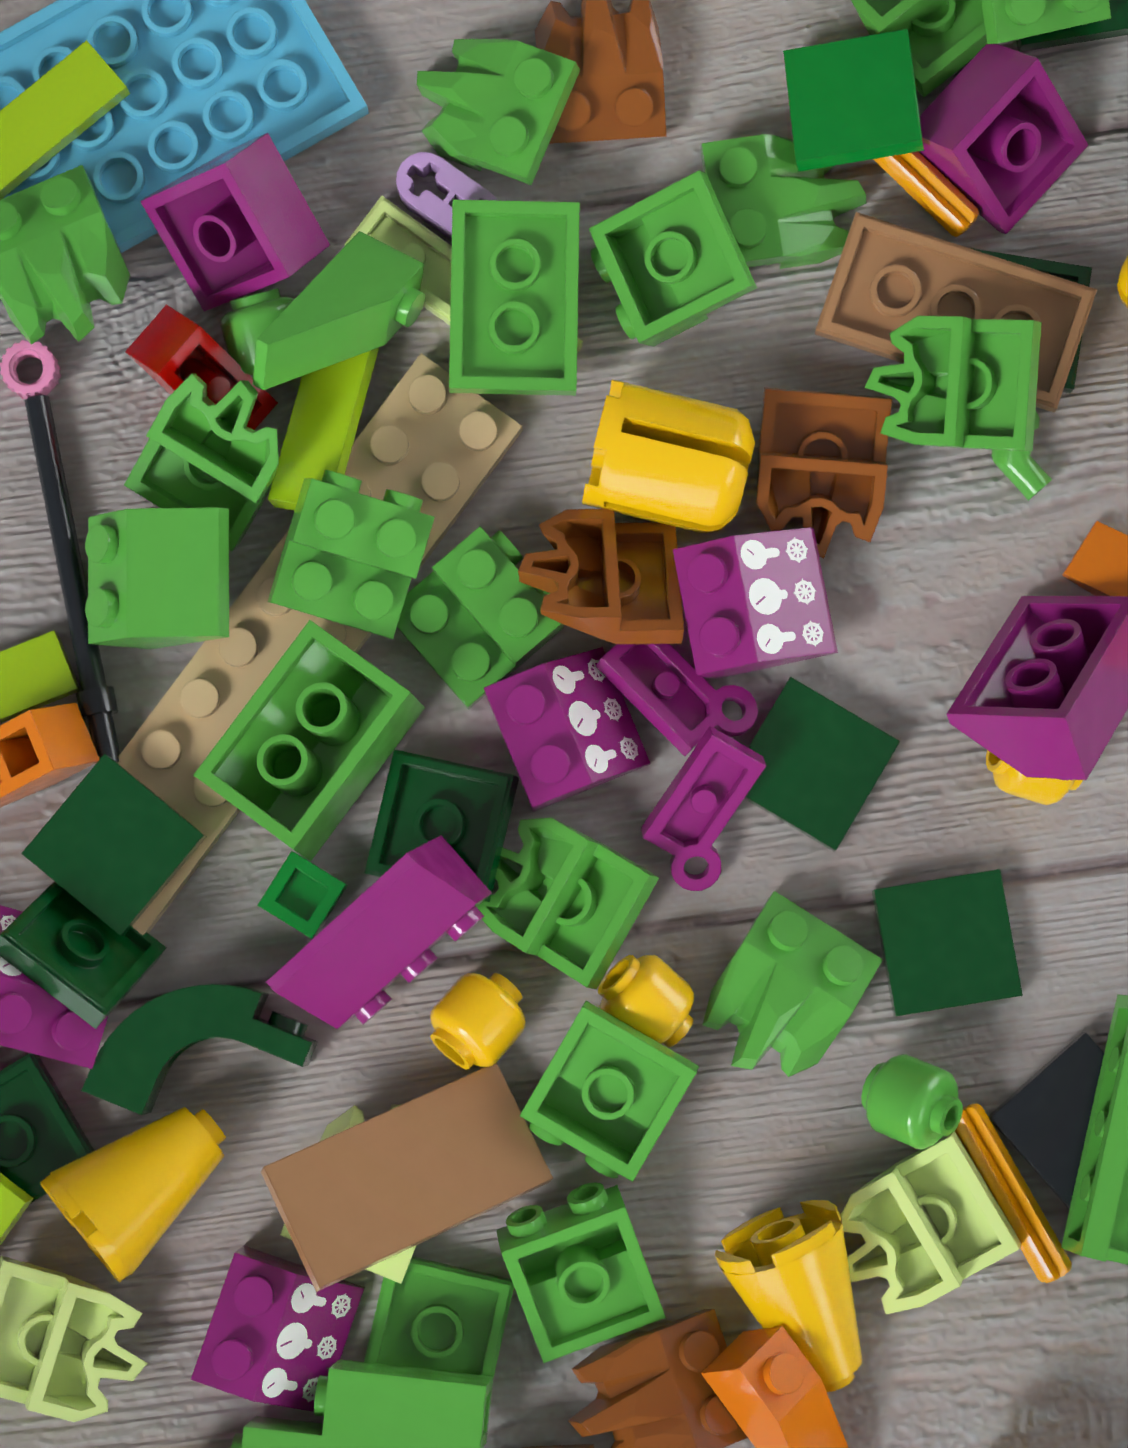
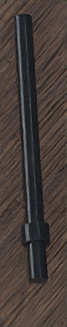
(96, 699)

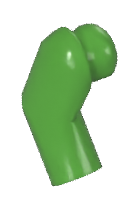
(1022, 469)

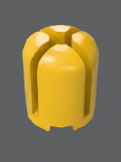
(669, 458)

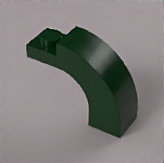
(152, 1038)

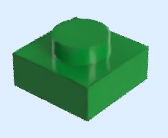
(302, 895)

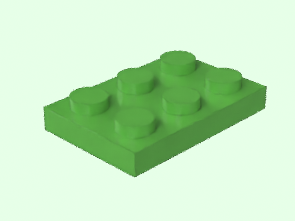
(514, 297)

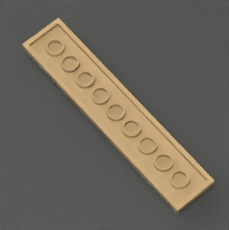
(415, 444)

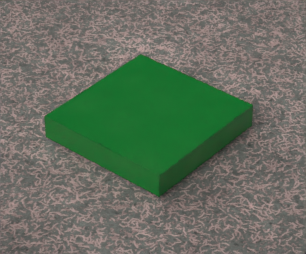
(853, 100)

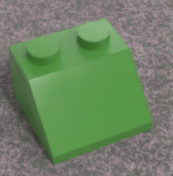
(158, 577)

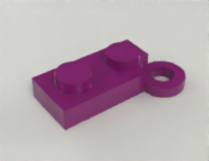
(673, 695)
(701, 805)

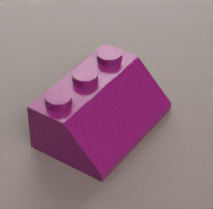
(1050, 685)
(384, 936)

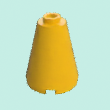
(136, 1186)
(799, 1278)

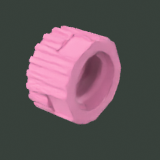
(21, 351)

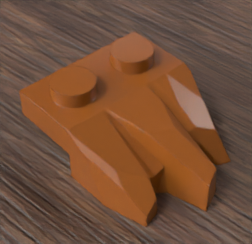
(619, 74)
(822, 461)
(609, 577)
(655, 1388)

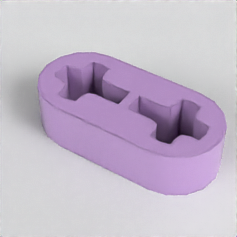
(448, 181)

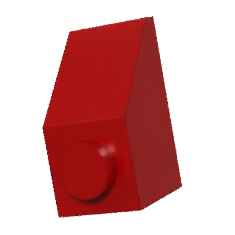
(178, 347)

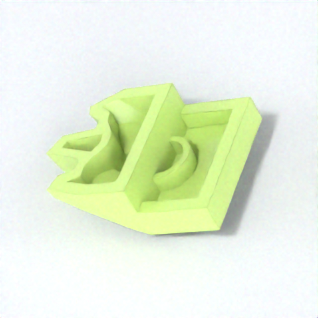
(926, 1226)
(60, 1341)

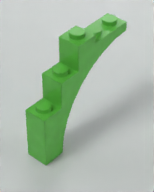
(383, 1409)

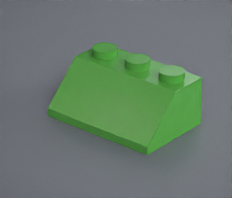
(310, 740)

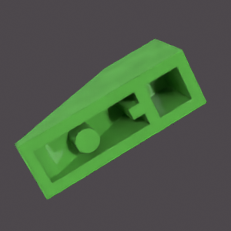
(342, 312)

